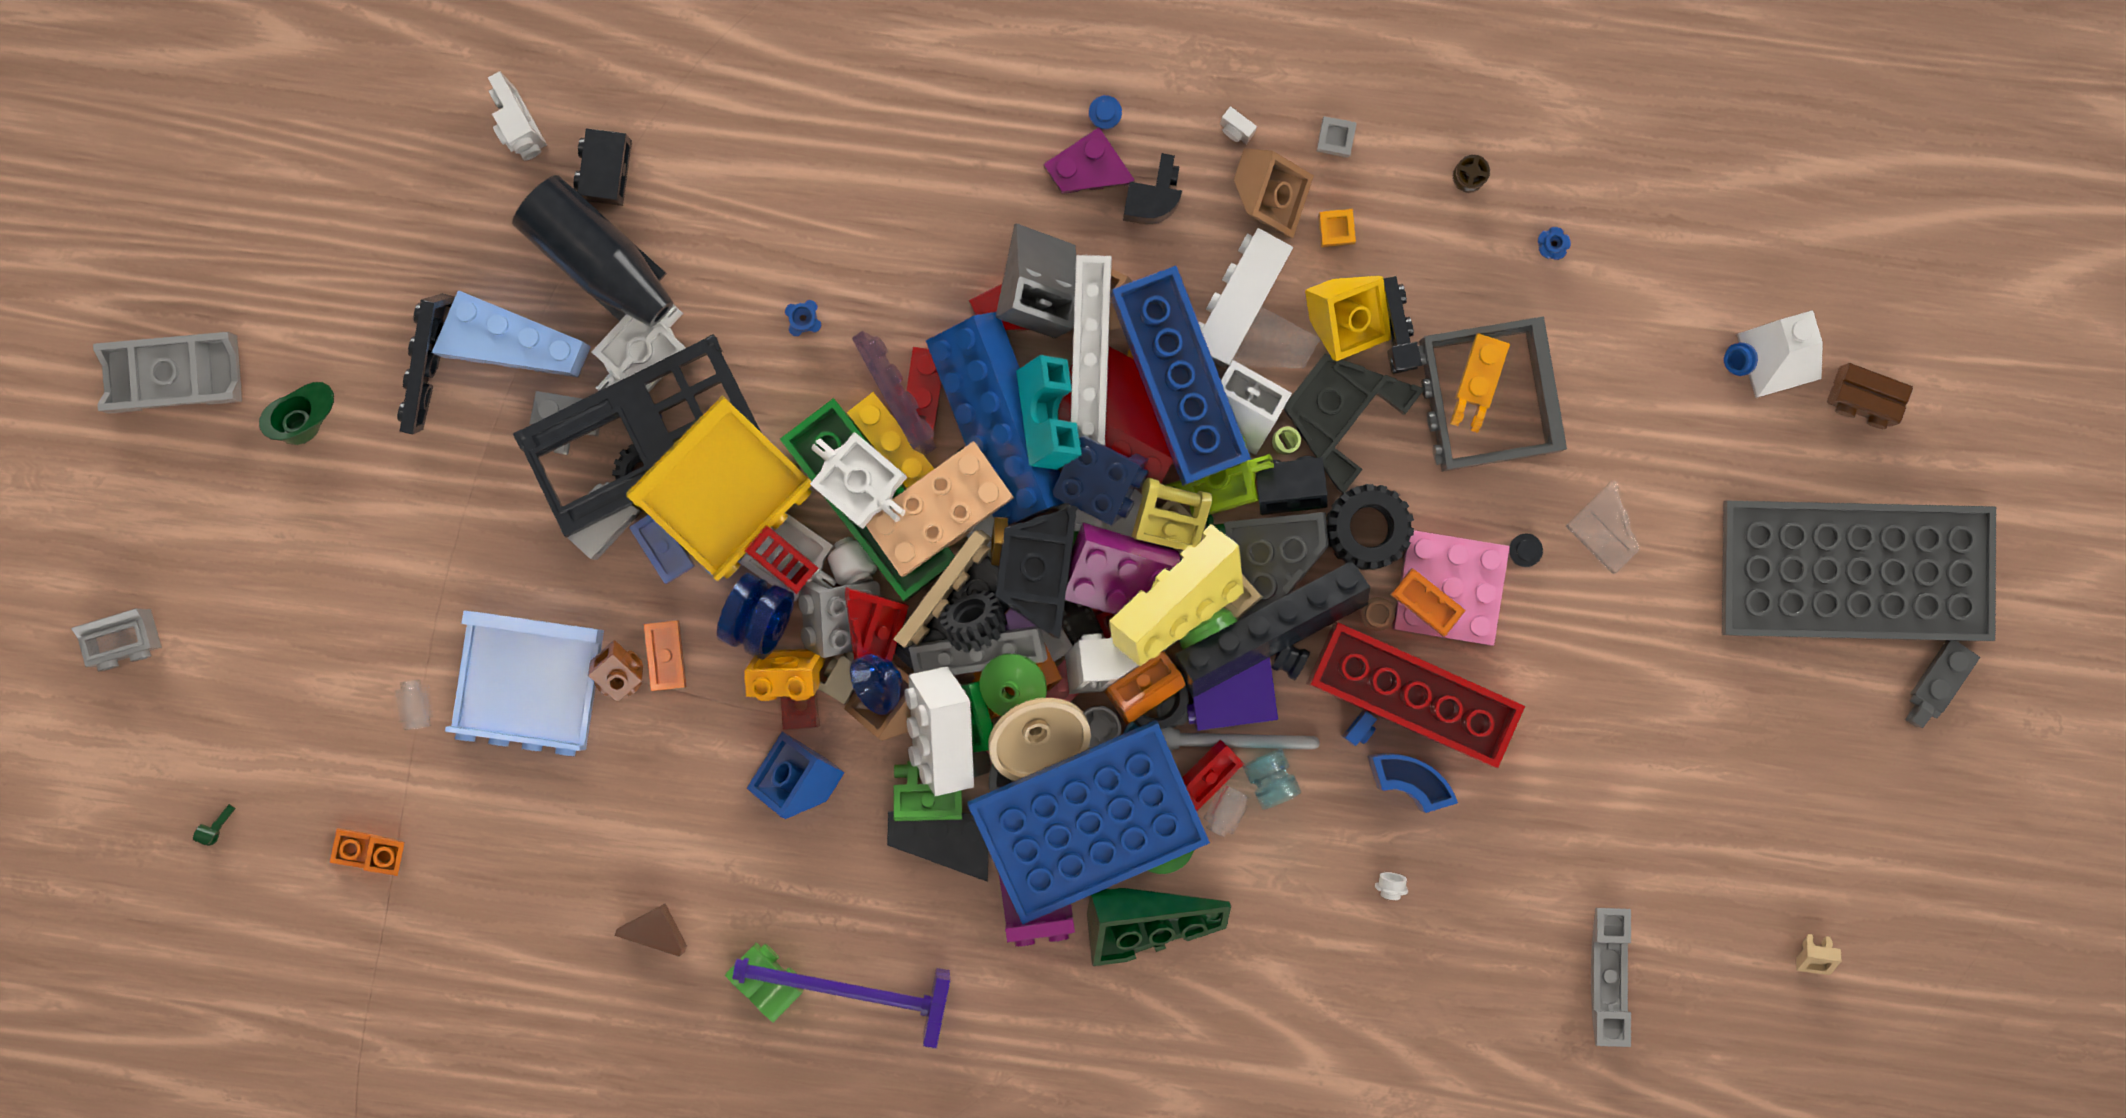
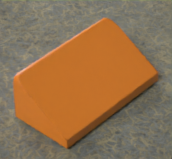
(1146, 686)

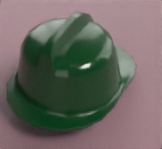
(297, 415)

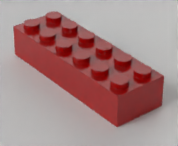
(1416, 695)

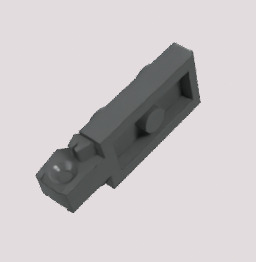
(1941, 682)

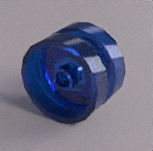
(755, 615)

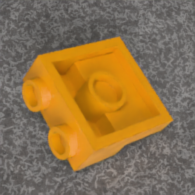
(784, 674)

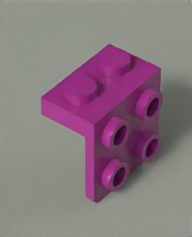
(1052, 925)

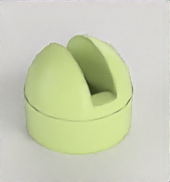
(1291, 439)

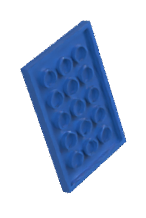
(1088, 822)

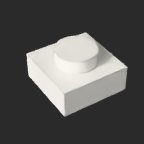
(1237, 126)

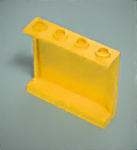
(720, 488)

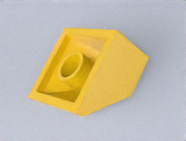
(1349, 314)

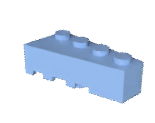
(498, 337)

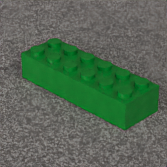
(835, 428)

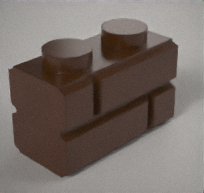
(1869, 395)

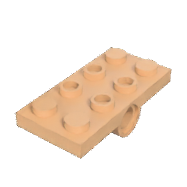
(940, 509)

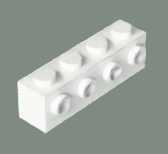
(1243, 295)

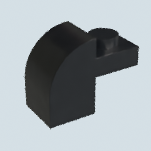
(1154, 203)

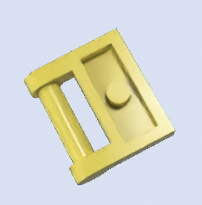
(1166, 526)

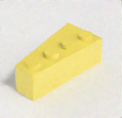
(1180, 598)

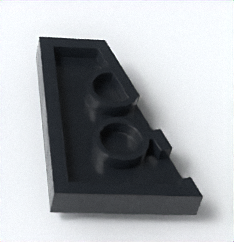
(944, 842)

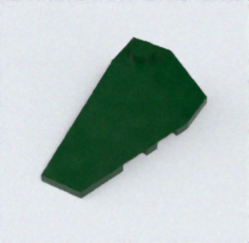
(1135, 920)

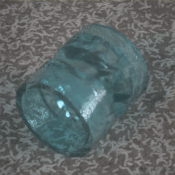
(1272, 779)

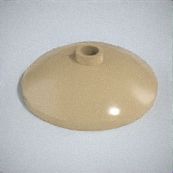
(1037, 736)

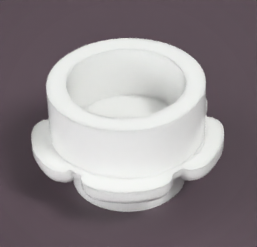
(1392, 885)

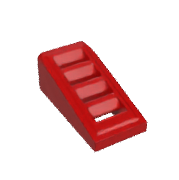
(801, 576)

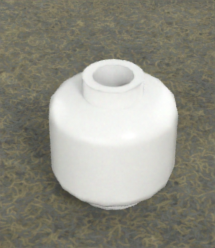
(850, 562)

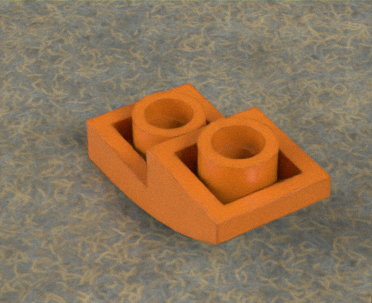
(367, 851)

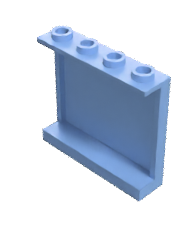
(525, 683)

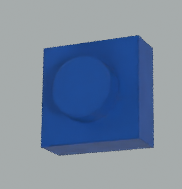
(1360, 729)

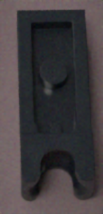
(1403, 354)

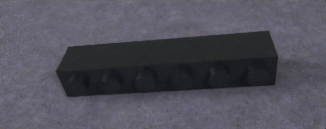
(1272, 628)

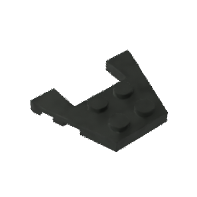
(1331, 403)

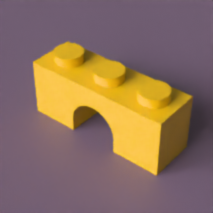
(889, 439)

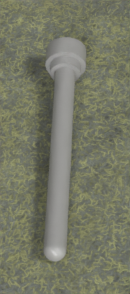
(1175, 739)

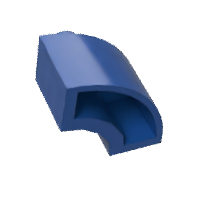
(1414, 778)

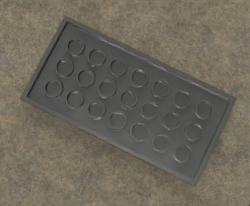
(1859, 570)

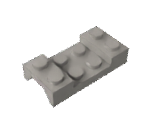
(169, 372)

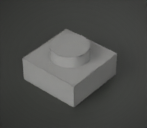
(1336, 137)

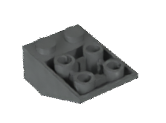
(1039, 283)

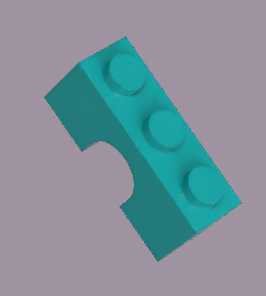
(1041, 389)

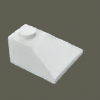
(1786, 352)

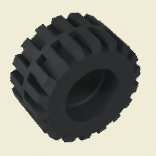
(1397, 519)

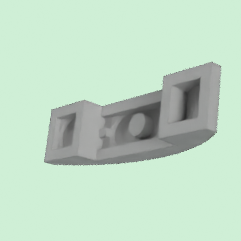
(1610, 977)

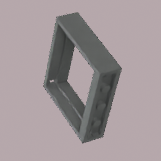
(1544, 385)

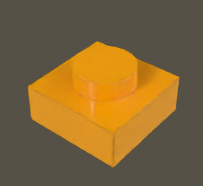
(1337, 227)

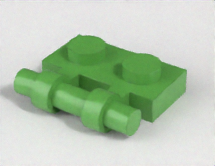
(918, 802)

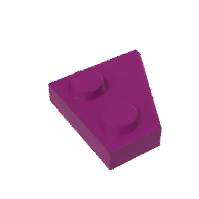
(1088, 165)

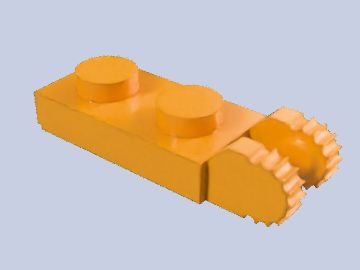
(1480, 379)

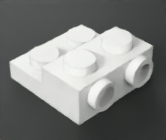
(514, 123)

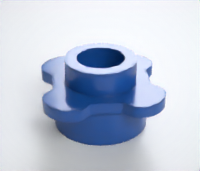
(794, 313)

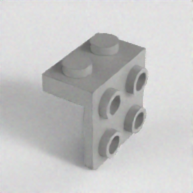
(826, 617)

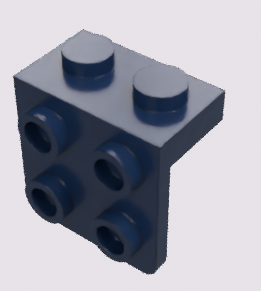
(1101, 481)

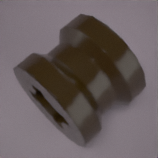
(1473, 166)

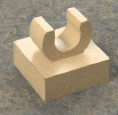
(1817, 958)

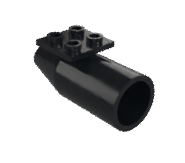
(593, 252)

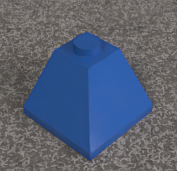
(794, 778)

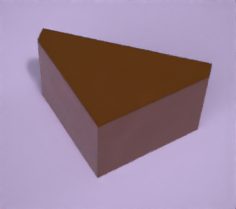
(655, 930)

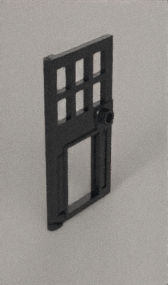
(642, 421)

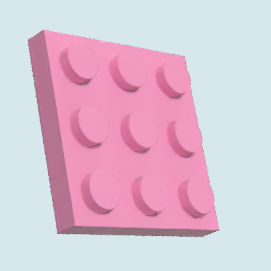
(1467, 573)

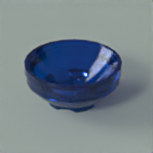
(876, 683)

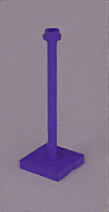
(929, 1006)

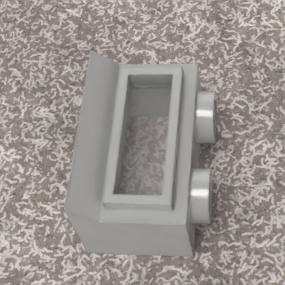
(117, 638)

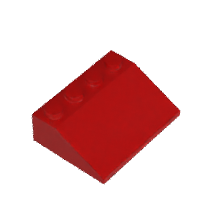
(1129, 416)

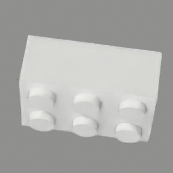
(940, 731)

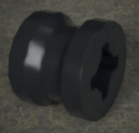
(1291, 661)

